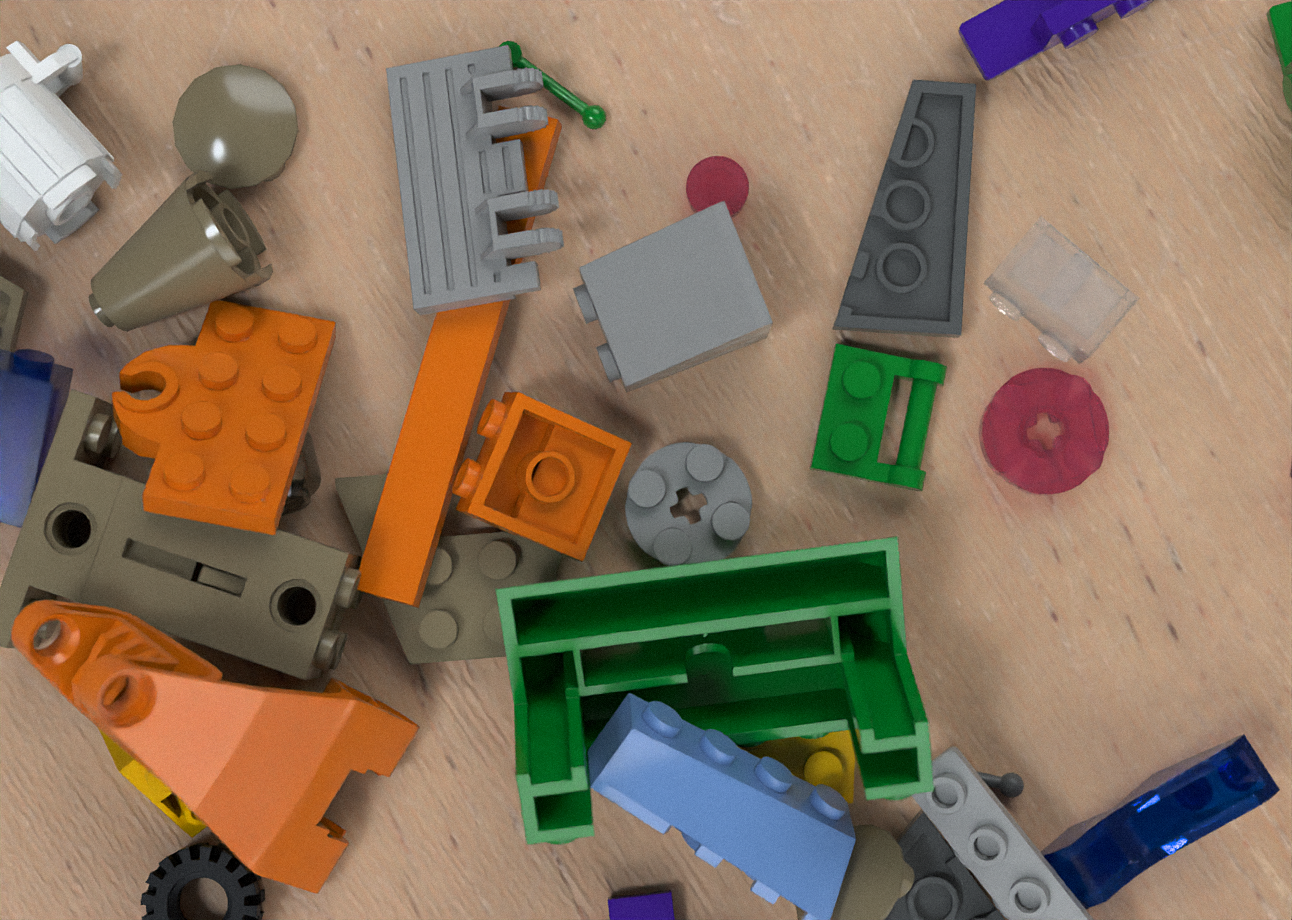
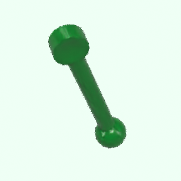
(592, 116)

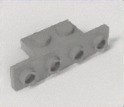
(994, 844)

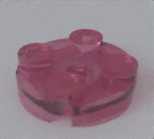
(1065, 401)

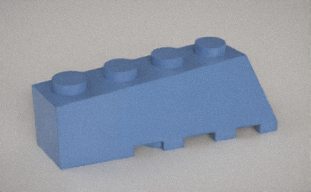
(726, 803)

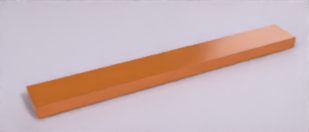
(441, 422)

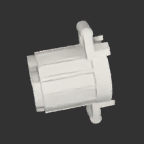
(45, 151)

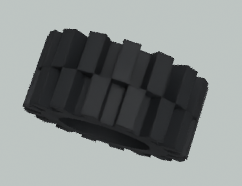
(203, 861)

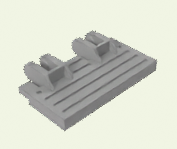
(463, 183)

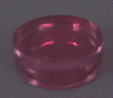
(717, 181)

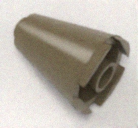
(180, 258)

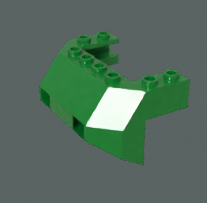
(729, 645)

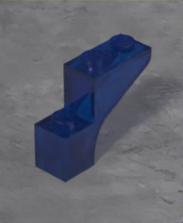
(1159, 819)

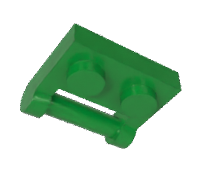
(856, 415)

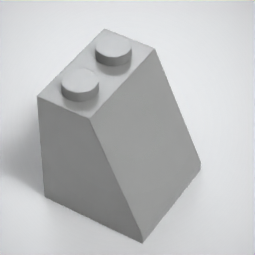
(673, 299)

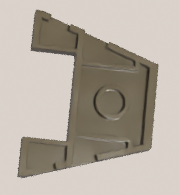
(459, 601)

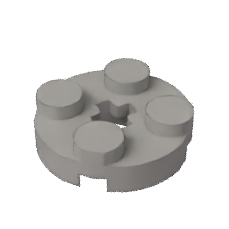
(702, 471)

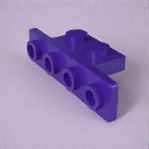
(1025, 28)

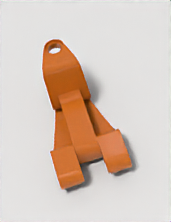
(236, 754)

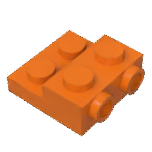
(540, 474)

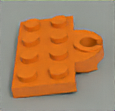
(226, 414)

